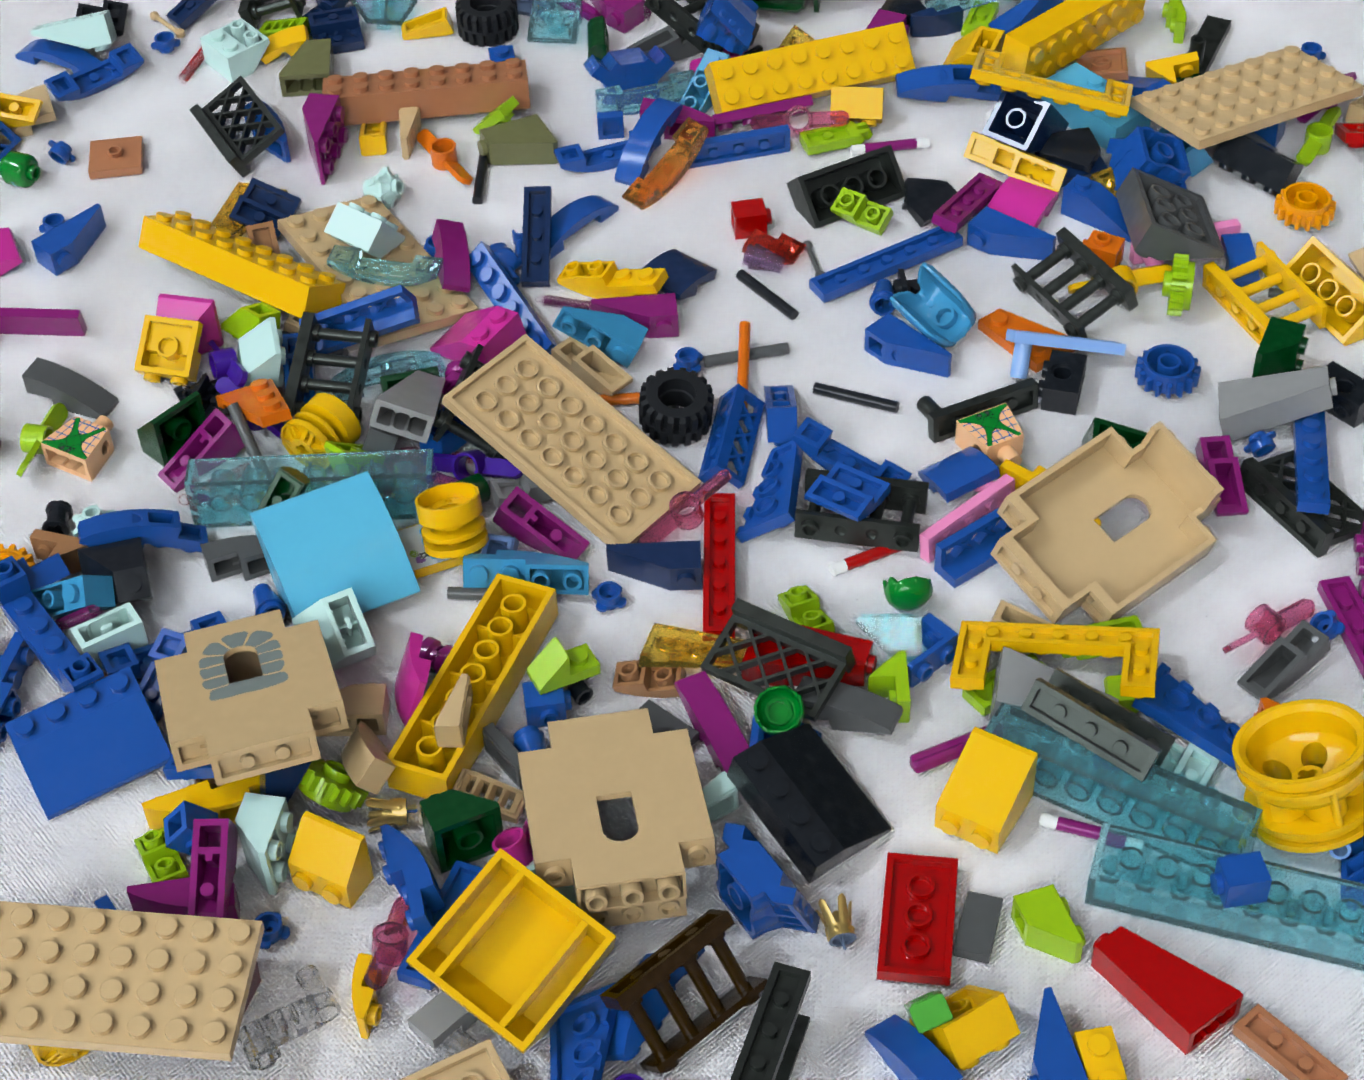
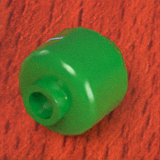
(19, 169)

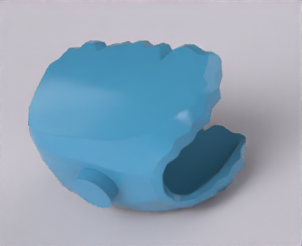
(936, 309)

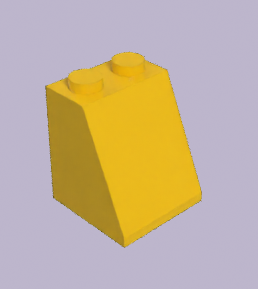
(987, 790)

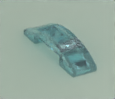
(630, 100)
(383, 272)
(390, 364)

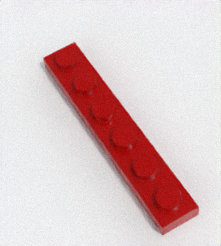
(718, 562)

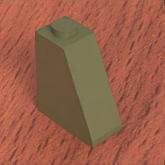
(307, 68)
(518, 142)

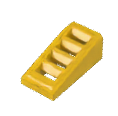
(428, 25)
(373, 138)

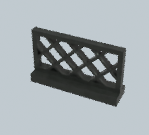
(224, 136)
(1275, 498)
(786, 634)

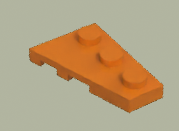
(998, 322)
(259, 403)

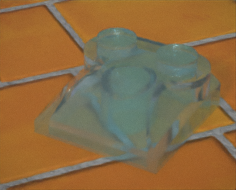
(555, 21)

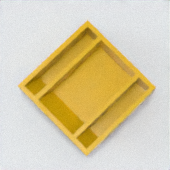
(513, 951)

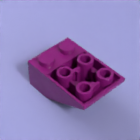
(324, 131)

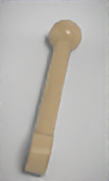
(180, 33)

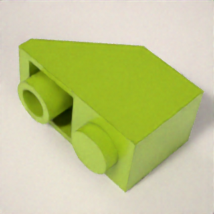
(248, 318)
(1046, 924)

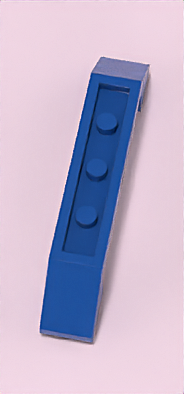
(42, 633)

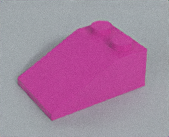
(491, 327)

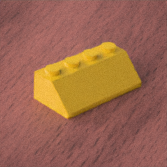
(1330, 276)

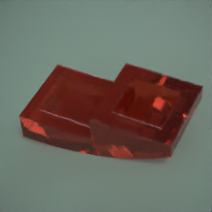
(783, 246)

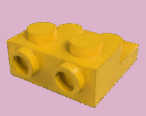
(169, 350)

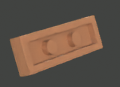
(1284, 1048)

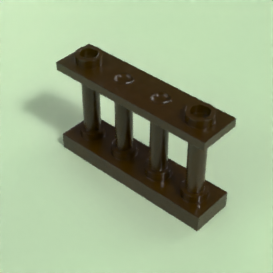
(655, 974)

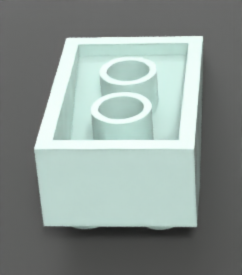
(84, 31)

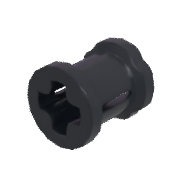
(58, 516)

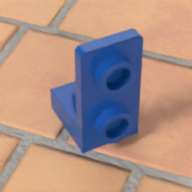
(940, 646)

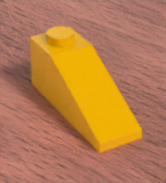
(18, 110)

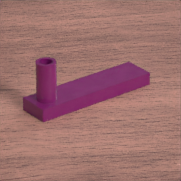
(42, 322)

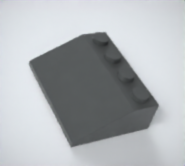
(1166, 219)

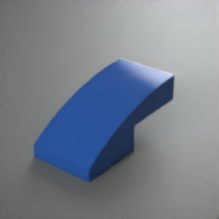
(1239, 250)

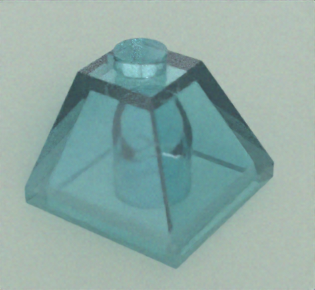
(384, 12)
(893, 632)

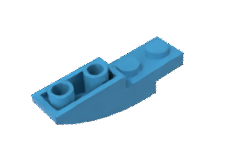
(554, 571)

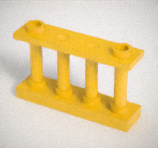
(1252, 315)

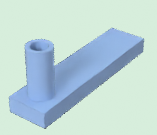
(1025, 339)

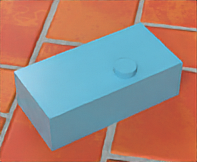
(1100, 124)

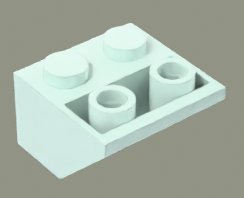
(234, 49)
(363, 230)
(261, 352)
(342, 628)
(108, 631)
(266, 837)

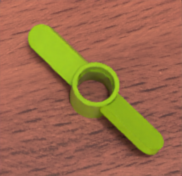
(1318, 137)
(34, 434)

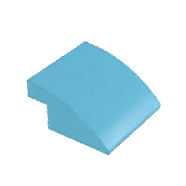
(333, 543)

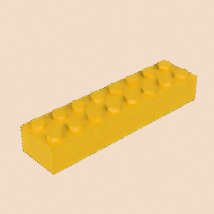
(1067, 33)
(810, 68)
(240, 263)
(495, 654)

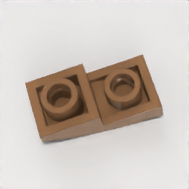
(646, 681)

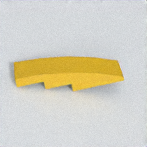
(1015, 162)

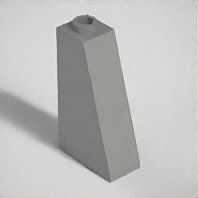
(1273, 400)
(409, 406)
(1015, 678)

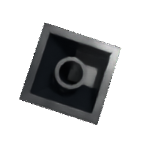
(125, 563)

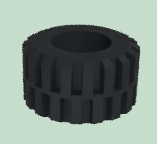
(487, 21)
(676, 424)

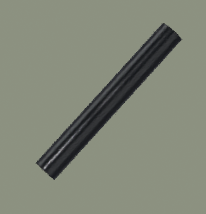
(480, 179)
(767, 294)
(856, 397)

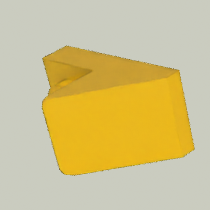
(1173, 67)

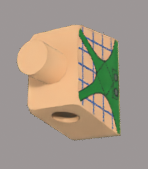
(993, 433)
(80, 446)

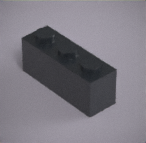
(1258, 163)

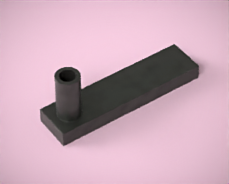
(1209, 40)
(942, 421)

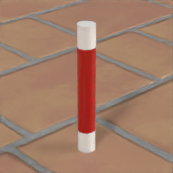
(860, 559)

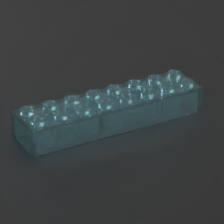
(228, 489)
(1101, 792)
(1171, 884)

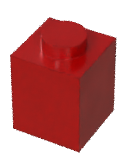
(748, 216)

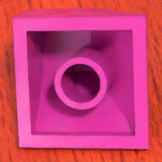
(196, 310)

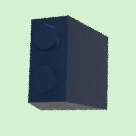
(1023, 121)

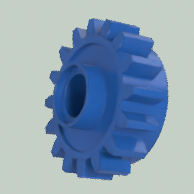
(1167, 370)

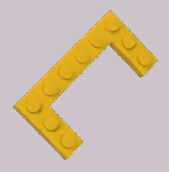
(989, 70)
(1136, 646)

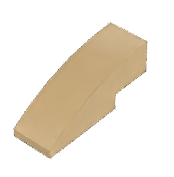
(591, 366)
(366, 759)

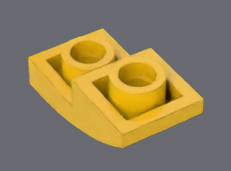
(285, 40)
(364, 999)

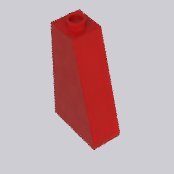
(861, 648)
(1166, 989)

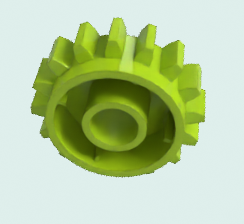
(1179, 285)
(331, 786)

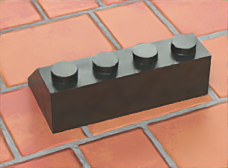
(871, 174)

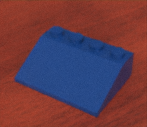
(88, 742)

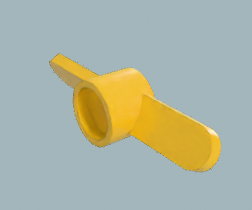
(1134, 277)

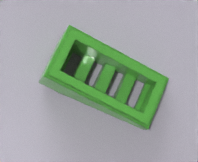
(928, 1011)

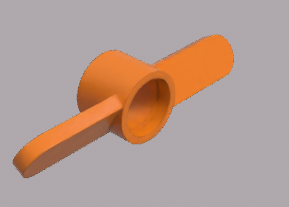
(443, 155)

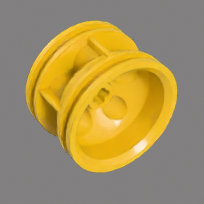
(1304, 773)

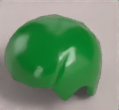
(907, 593)
(779, 709)

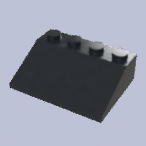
(806, 800)

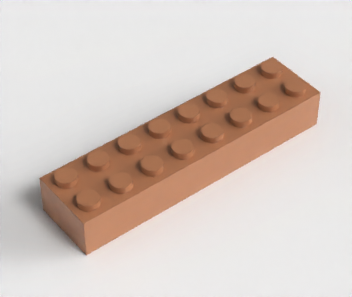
(435, 90)

